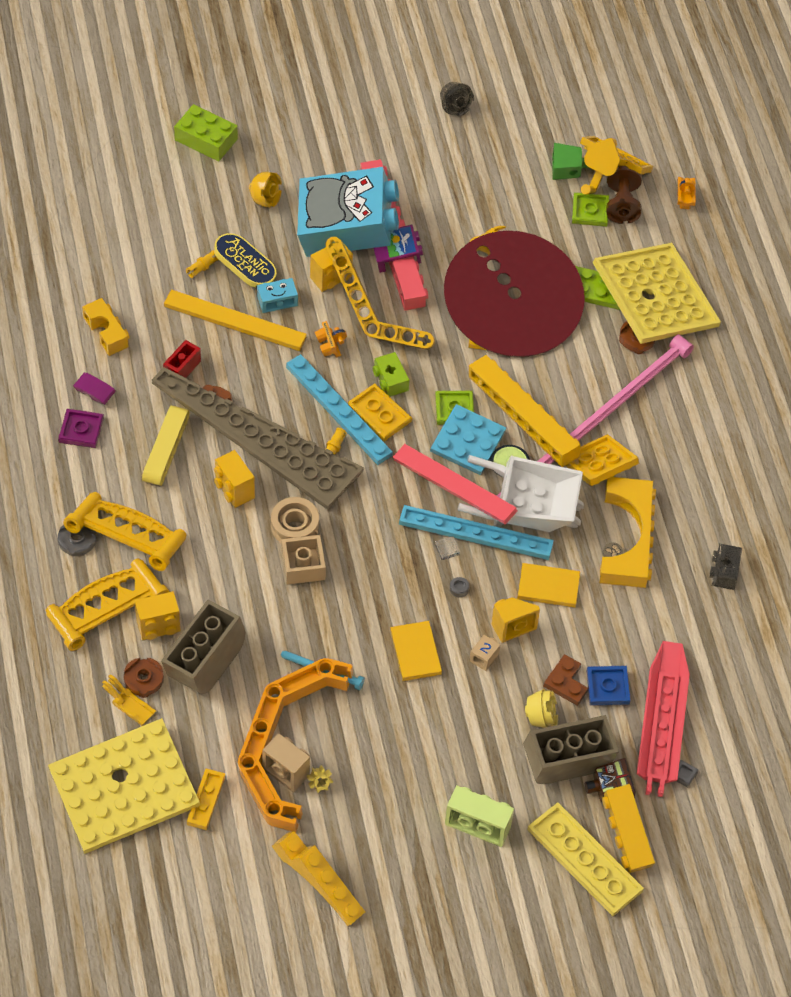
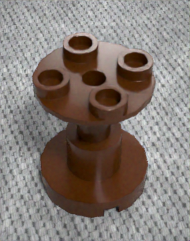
(624, 206)

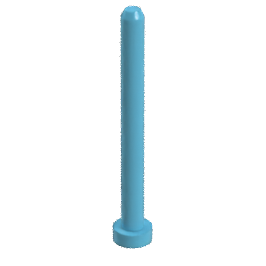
(358, 682)

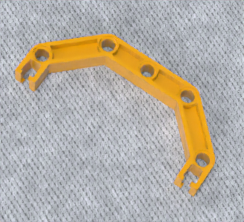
(290, 689)

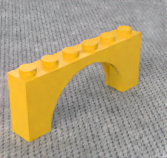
(631, 567)

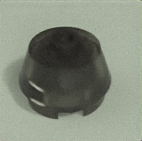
(456, 98)

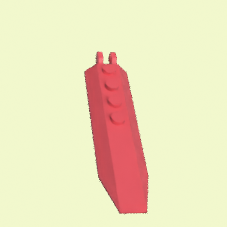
(664, 717)

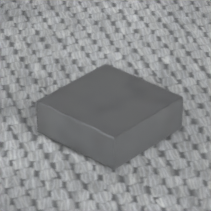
(686, 773)

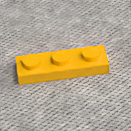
(208, 795)

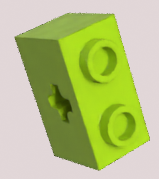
(391, 374)

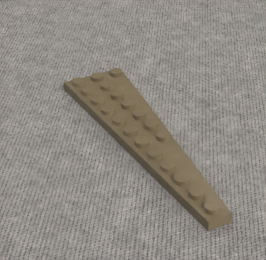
(300, 462)

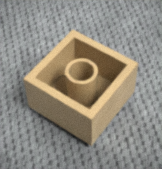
(303, 559)
(286, 762)

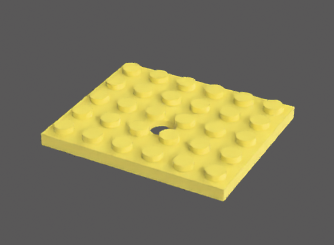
(660, 271)
(112, 810)

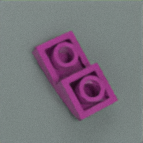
(94, 387)

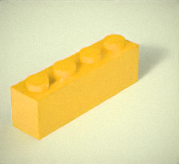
(628, 828)

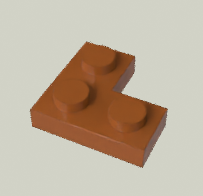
(562, 681)

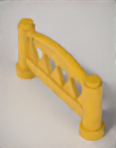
(160, 550)
(72, 627)

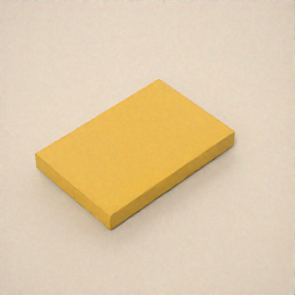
(380, 412)
(548, 585)
(415, 650)

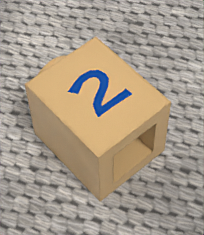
(485, 652)

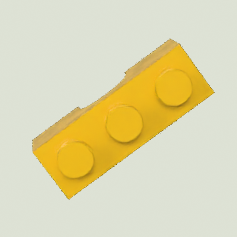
(100, 314)

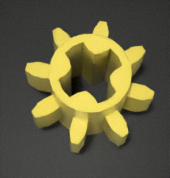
(319, 784)

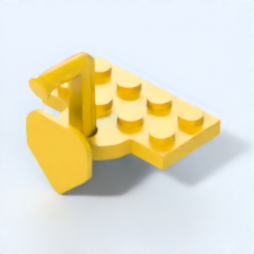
(605, 158)

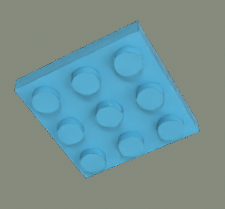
(467, 435)

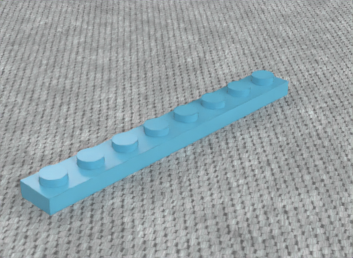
(339, 409)
(476, 532)

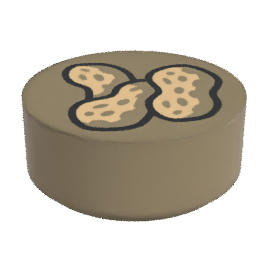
(612, 549)

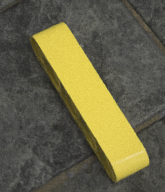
(165, 445)

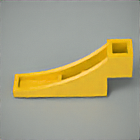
(319, 873)

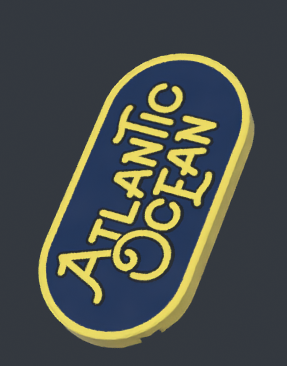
(244, 260)

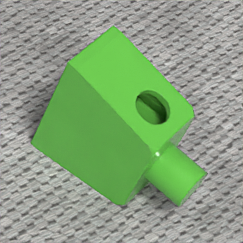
(567, 162)

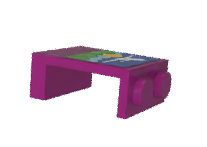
(402, 246)

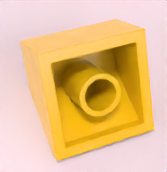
(514, 618)

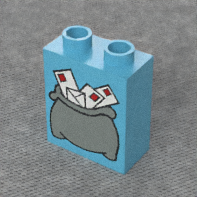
(349, 207)

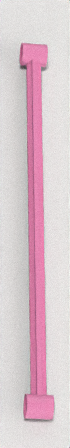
(678, 346)

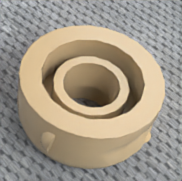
(294, 510)

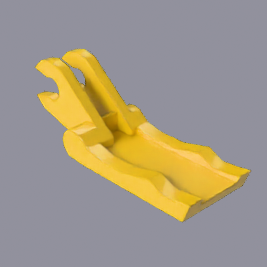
(128, 702)

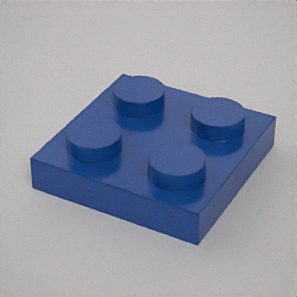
(608, 685)

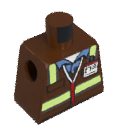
(609, 777)

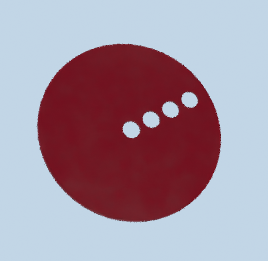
(523, 326)

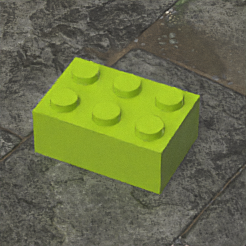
(206, 132)

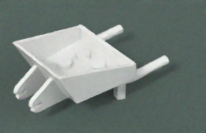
(539, 491)

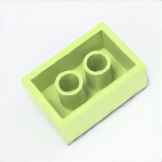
(479, 815)

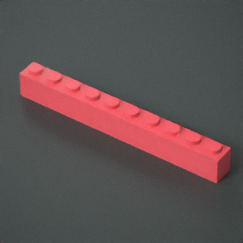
(404, 270)

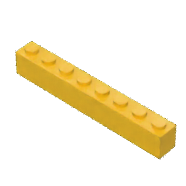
(524, 411)

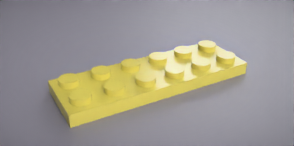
(585, 859)

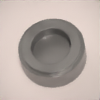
(459, 587)

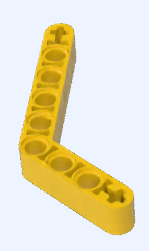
(365, 302)

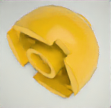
(265, 189)

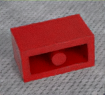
(184, 359)

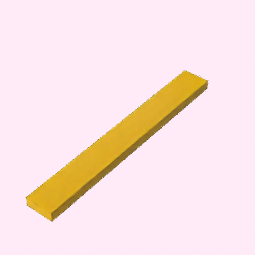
(235, 320)

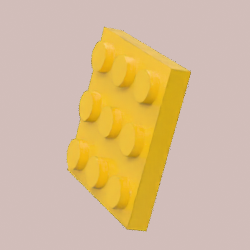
(603, 460)

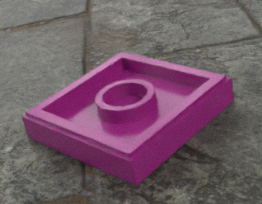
(81, 428)

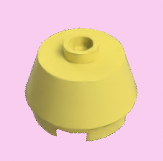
(542, 709)

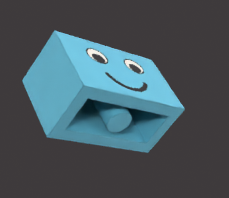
(277, 295)

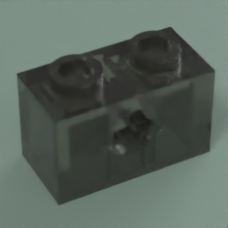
(726, 566)

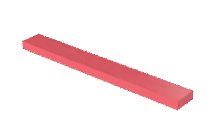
(455, 484)

